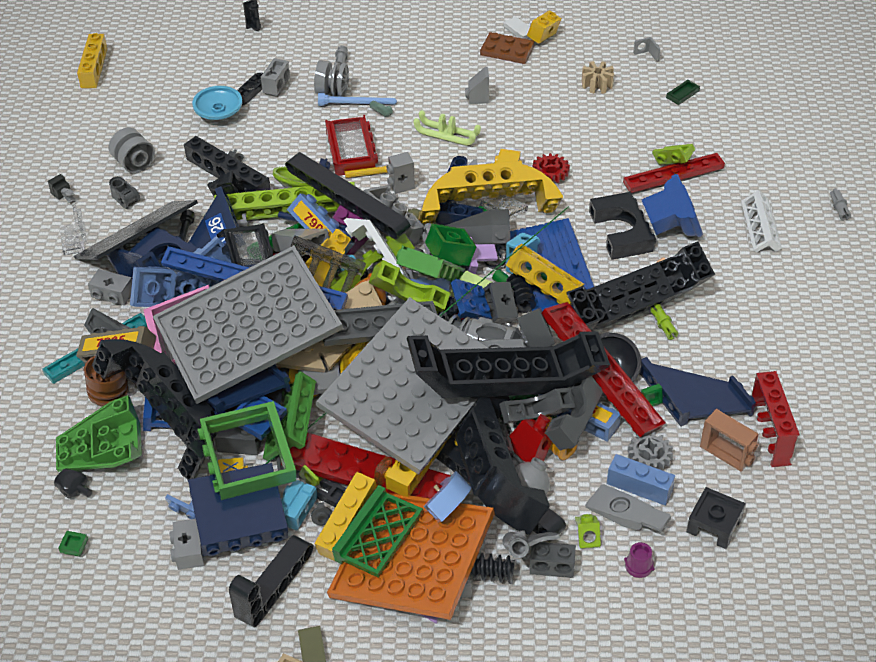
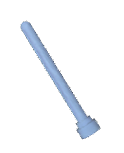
(325, 99)

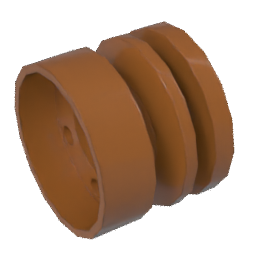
(101, 390)

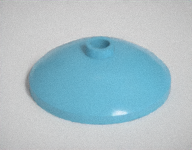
(217, 102)

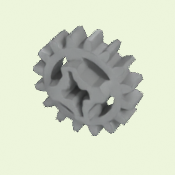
(651, 451)

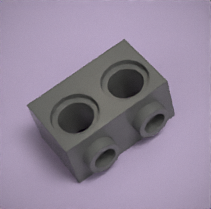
(552, 559)

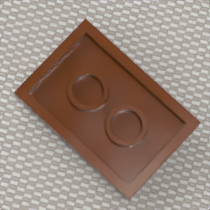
(507, 48)

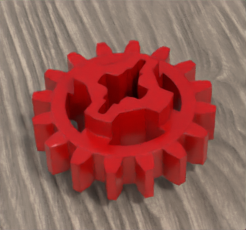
(551, 166)

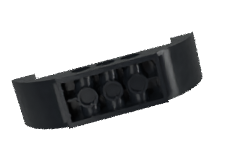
(642, 288)
(164, 389)
(493, 470)

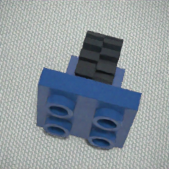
(471, 305)

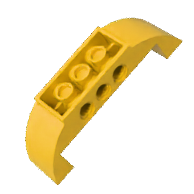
(490, 181)

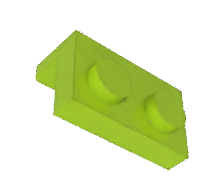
(673, 154)

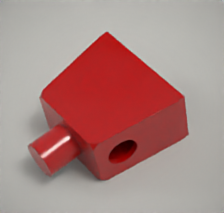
(530, 439)

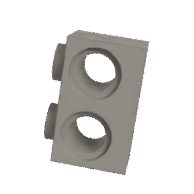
(275, 76)

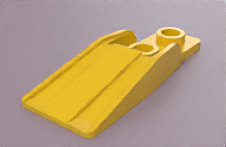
(336, 242)

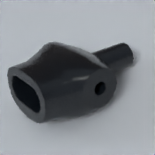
(71, 482)

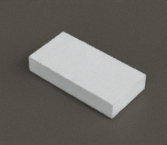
(517, 27)

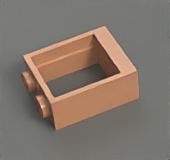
(724, 449)

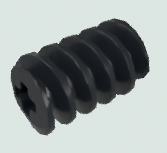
(523, 293)
(493, 568)

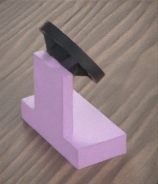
(486, 253)

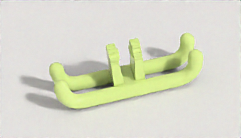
(446, 132)

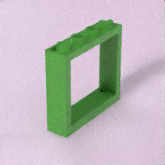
(239, 418)

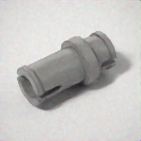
(341, 54)

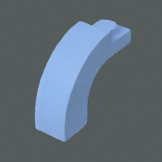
(450, 495)

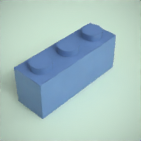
(640, 479)

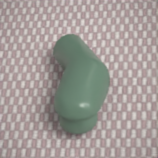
(382, 109)

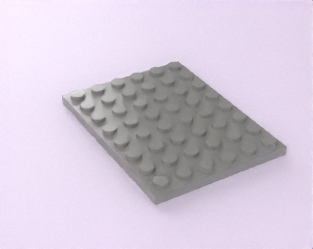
(246, 323)
(388, 401)

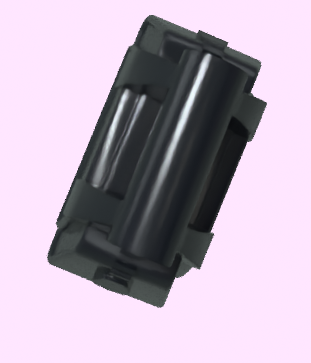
(228, 182)

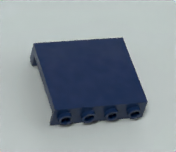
(240, 519)

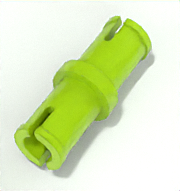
(664, 321)

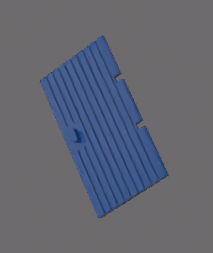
(561, 248)

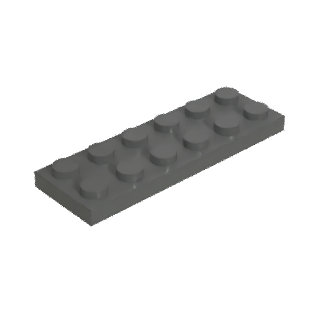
(364, 323)

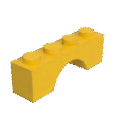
(346, 510)

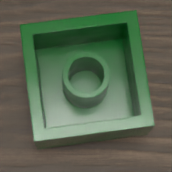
(450, 244)

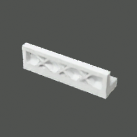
(764, 218)

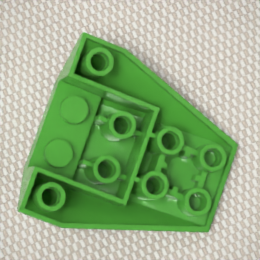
(101, 439)

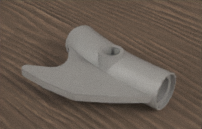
(519, 543)

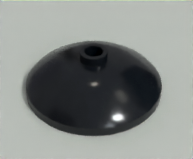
(623, 352)

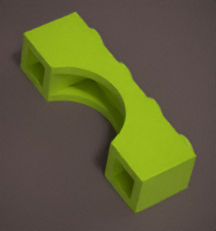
(390, 279)

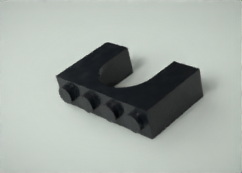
(623, 208)

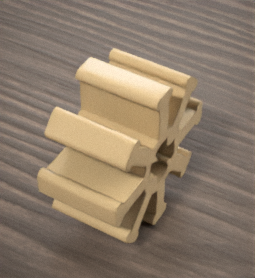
(597, 77)

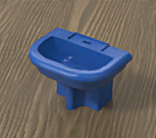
(672, 209)

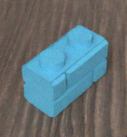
(297, 502)

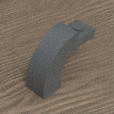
(548, 404)

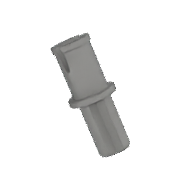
(840, 204)

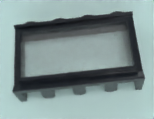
(247, 244)

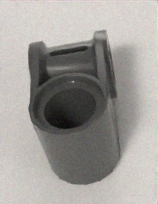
(123, 191)

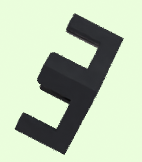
(717, 515)

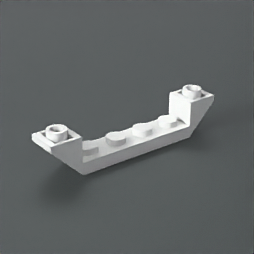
(362, 228)

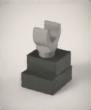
(60, 188)

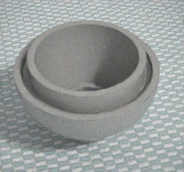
(533, 474)

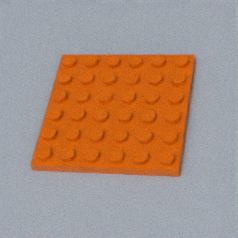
(427, 568)

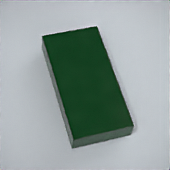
(683, 92)

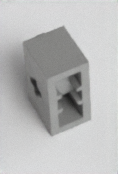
(401, 172)
(110, 287)
(187, 545)

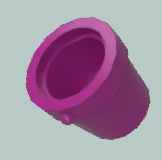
(639, 560)

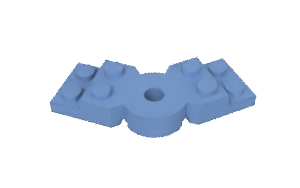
(160, 284)

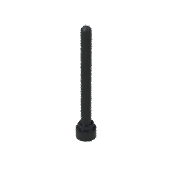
(187, 218)

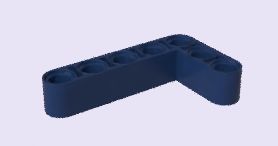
(452, 211)

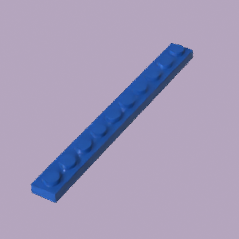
(222, 270)

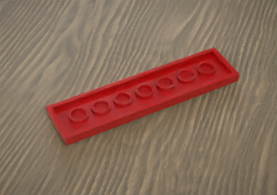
(613, 380)
(341, 461)

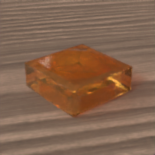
(381, 470)

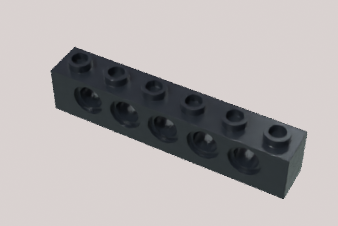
(219, 163)

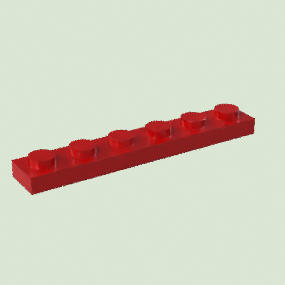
(685, 170)

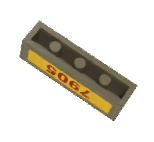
(90, 343)

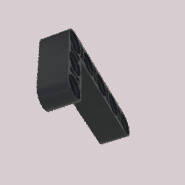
(254, 599)

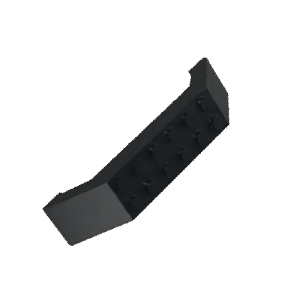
(507, 370)

